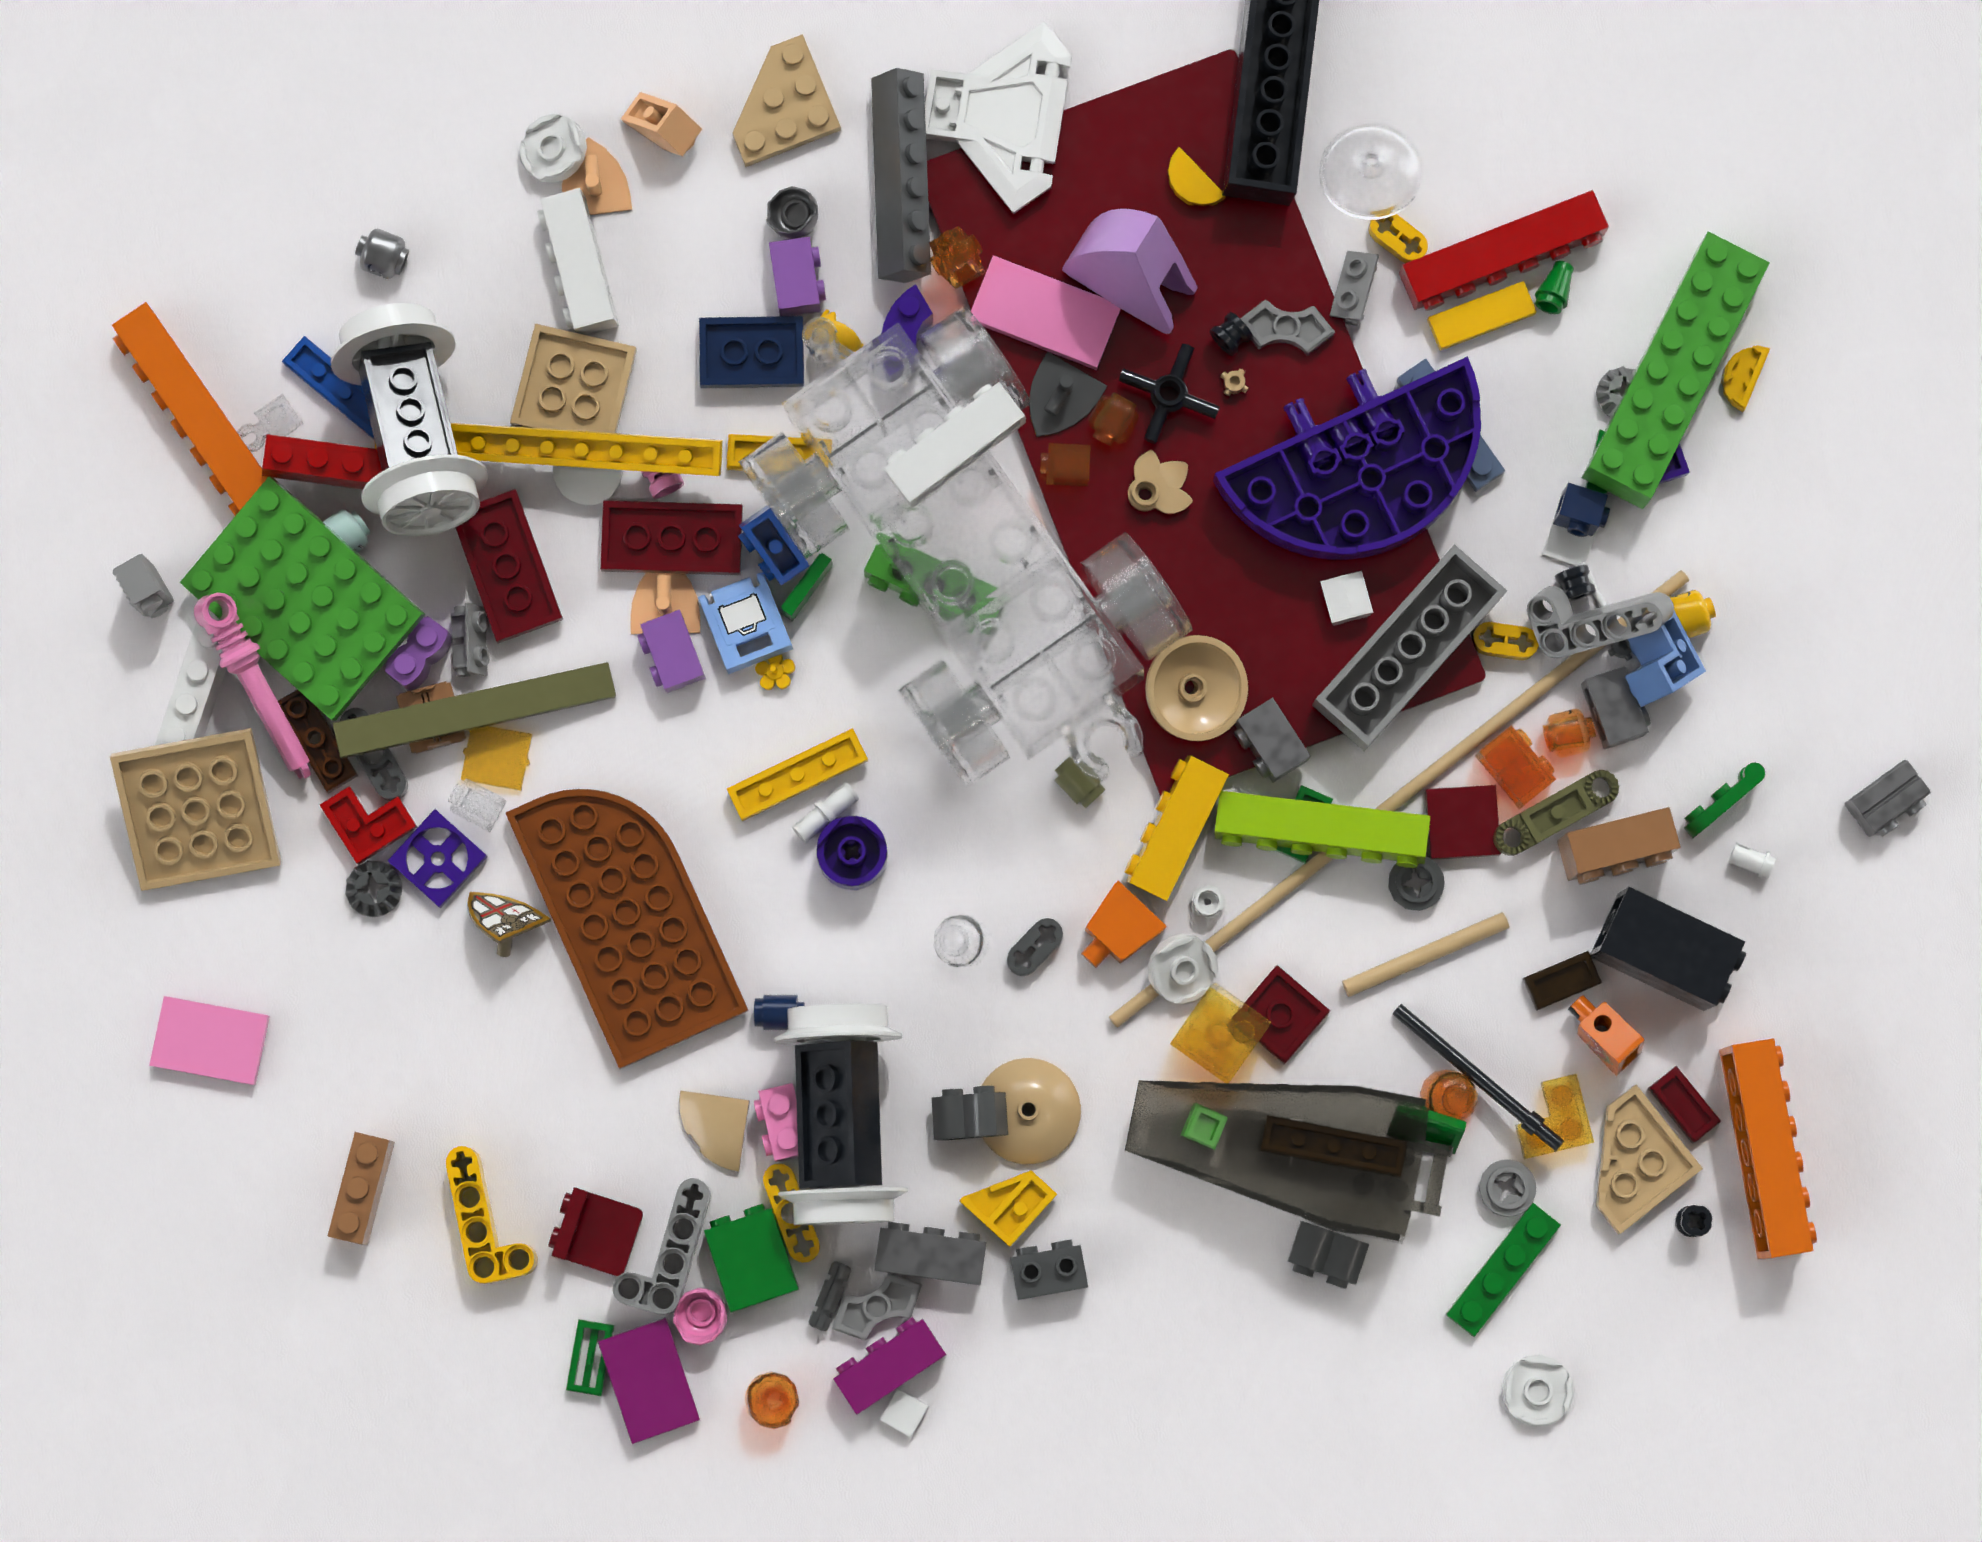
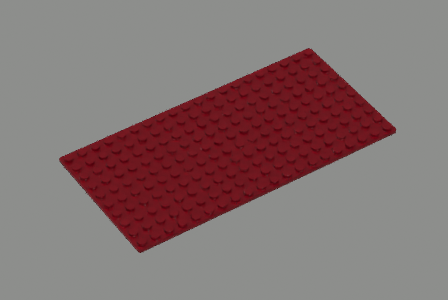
(1239, 254)

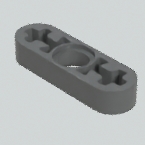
(394, 771)

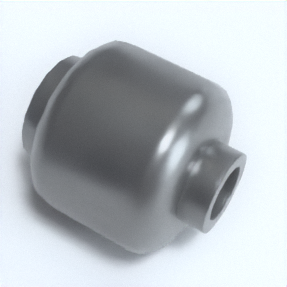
(382, 253)

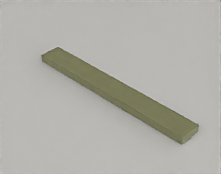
(474, 710)

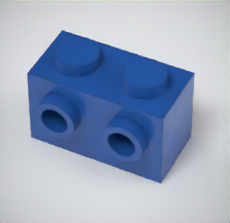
(773, 544)

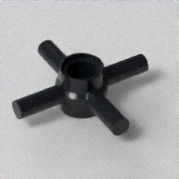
(1173, 380)

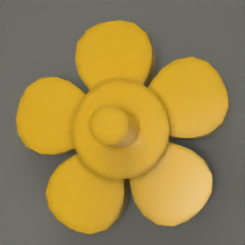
(775, 672)

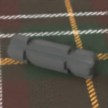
(829, 1296)

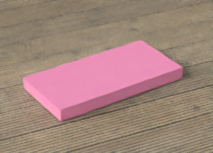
(1045, 312)

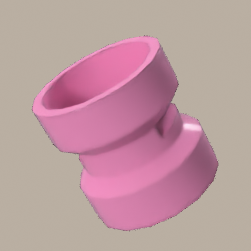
(663, 483)

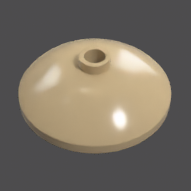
(1217, 693)
(1055, 1116)

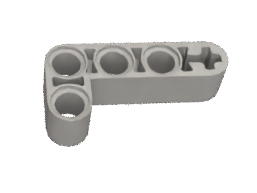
(1602, 619)
(670, 1244)

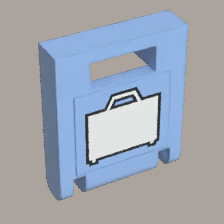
(743, 615)

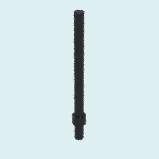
(1531, 1122)

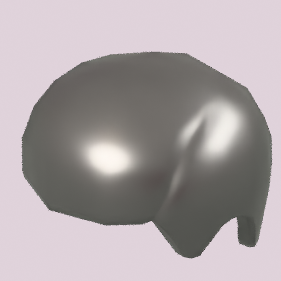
(792, 212)

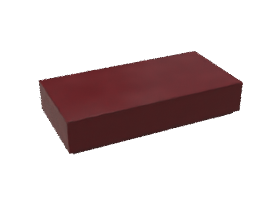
(1684, 1104)

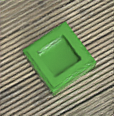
(1204, 1126)

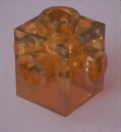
(957, 257)

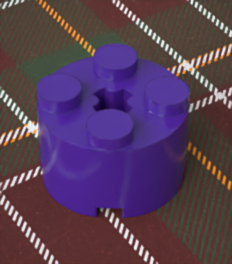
(849, 832)

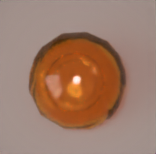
(1450, 1094)
(771, 1399)

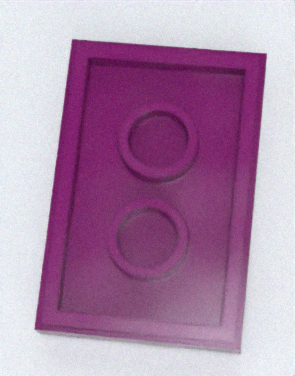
(648, 1380)

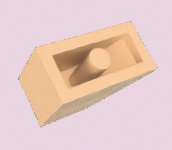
(662, 123)

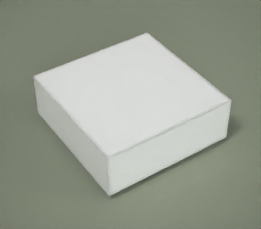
(904, 1412)

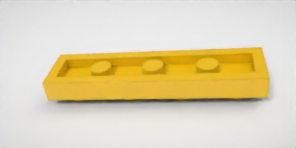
(797, 774)

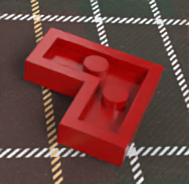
(364, 833)

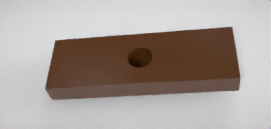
(323, 756)

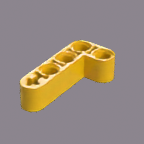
(481, 1213)

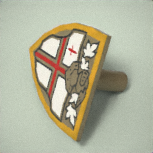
(503, 918)

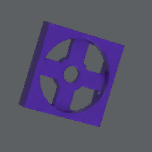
(428, 869)

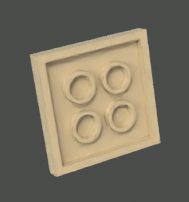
(572, 382)

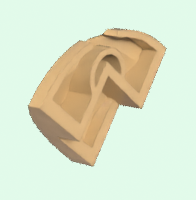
(716, 1126)

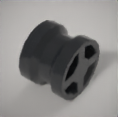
(1231, 333)
(1575, 582)

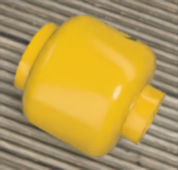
(1694, 612)

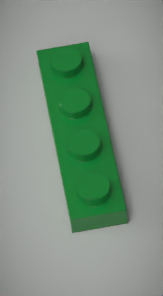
(1502, 1269)

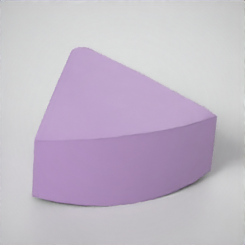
(1126, 261)

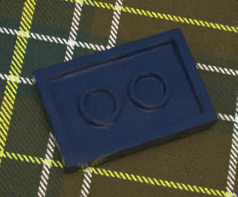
(751, 352)

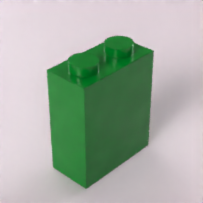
(751, 1258)

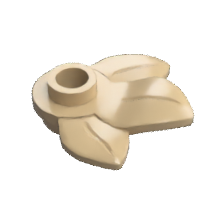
(1162, 481)

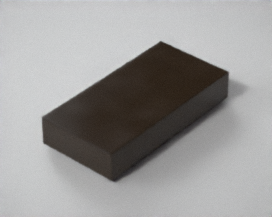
(1562, 980)

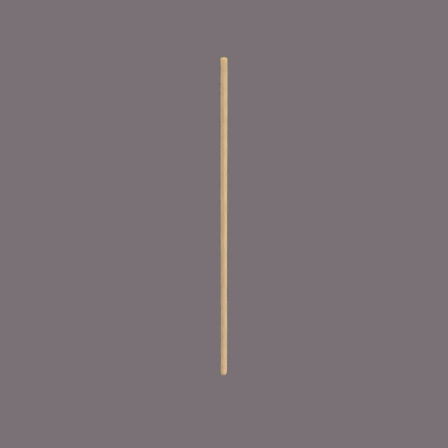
(1396, 800)

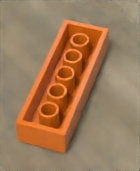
(1767, 1149)

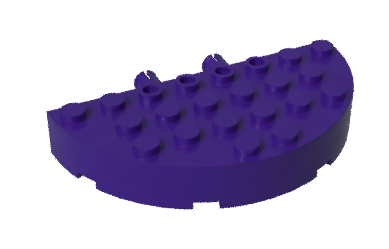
(1365, 475)

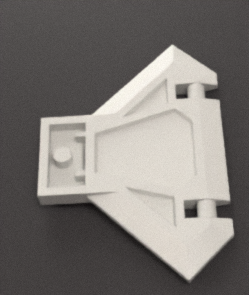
(1005, 114)

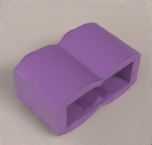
(424, 647)

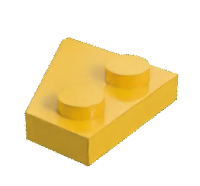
(1010, 1204)

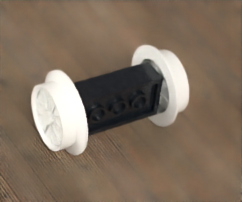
(396, 361)
(839, 1114)

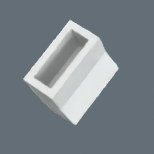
(1347, 598)

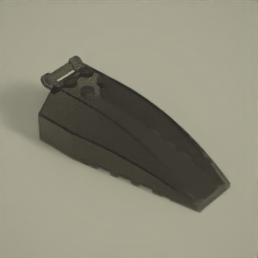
(1314, 1191)

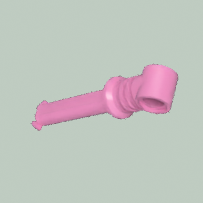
(241, 658)

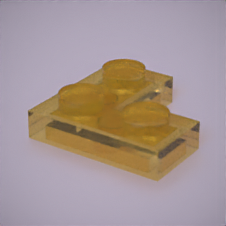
(1566, 1118)

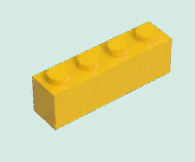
(1176, 827)

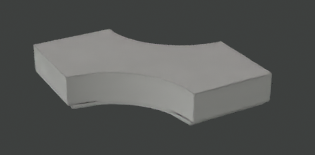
(1302, 329)
(892, 1299)

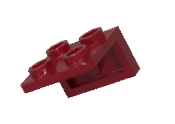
(596, 1232)

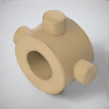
(1234, 382)

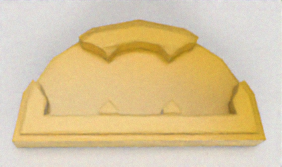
(1191, 182)
(1742, 374)

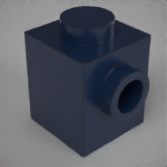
(1581, 510)

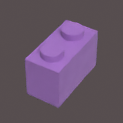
(795, 276)
(672, 652)

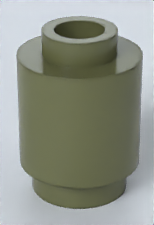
(1077, 784)

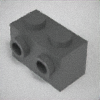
(1048, 1271)

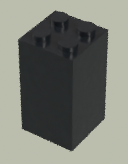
(1668, 949)

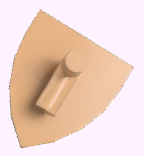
(600, 181)
(661, 595)

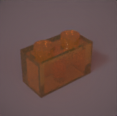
(1516, 766)

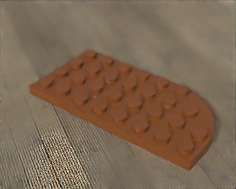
(627, 920)

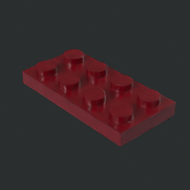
(671, 537)
(508, 568)

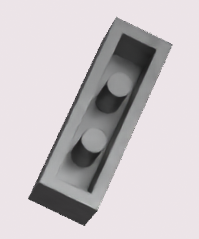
(930, 1254)

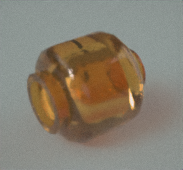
(1113, 419)
(1568, 733)

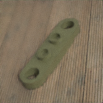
(1556, 812)

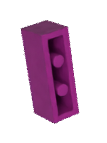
(888, 1364)

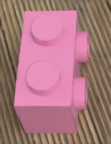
(779, 1111)

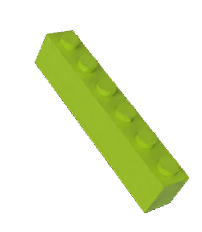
(1322, 828)

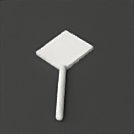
(1570, 550)

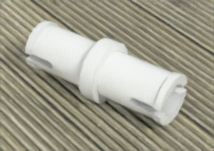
(825, 812)

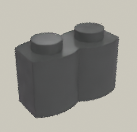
(969, 1115)
(1328, 1254)

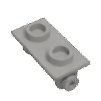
(1354, 286)
(471, 624)

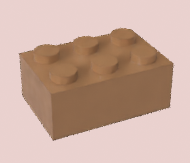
(1619, 846)

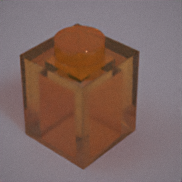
(1066, 464)

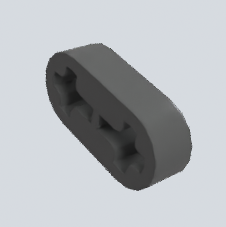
(1041, 953)

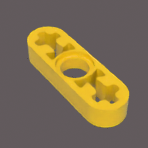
(792, 1241)

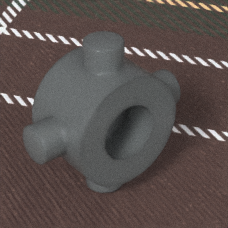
(1621, 649)

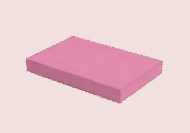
(209, 1040)

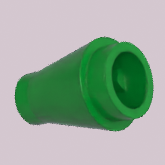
(1554, 291)

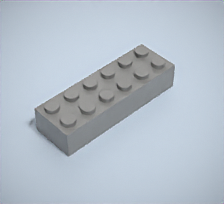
(1409, 647)

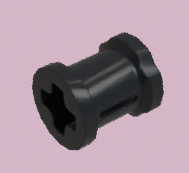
(1683, 1218)

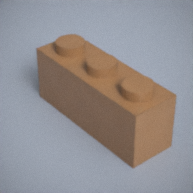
(361, 1188)

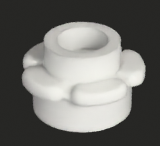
(1208, 911)

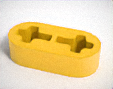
(1393, 243)
(1504, 649)

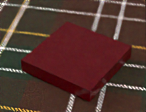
(1462, 821)
(1291, 1011)

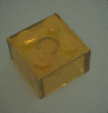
(1220, 1033)

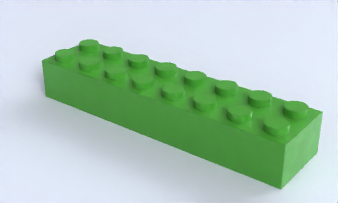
(1675, 370)

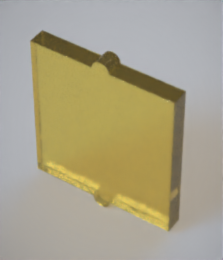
(497, 757)

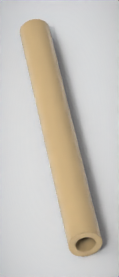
(1425, 954)

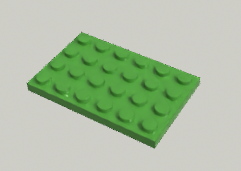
(304, 598)

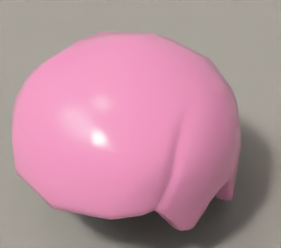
(700, 1316)

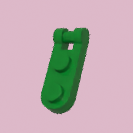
(1724, 799)

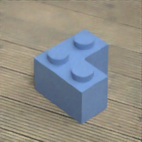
(1665, 660)

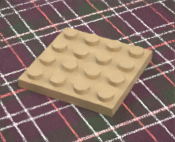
(195, 809)

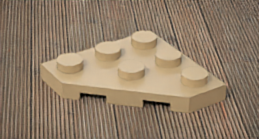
(784, 105)
(1639, 1160)

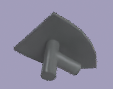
(1061, 396)

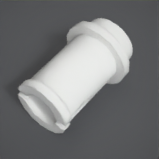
(1752, 860)

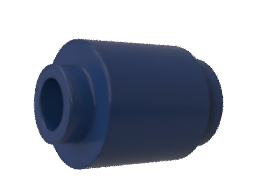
(771, 1011)

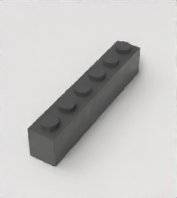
(901, 175)

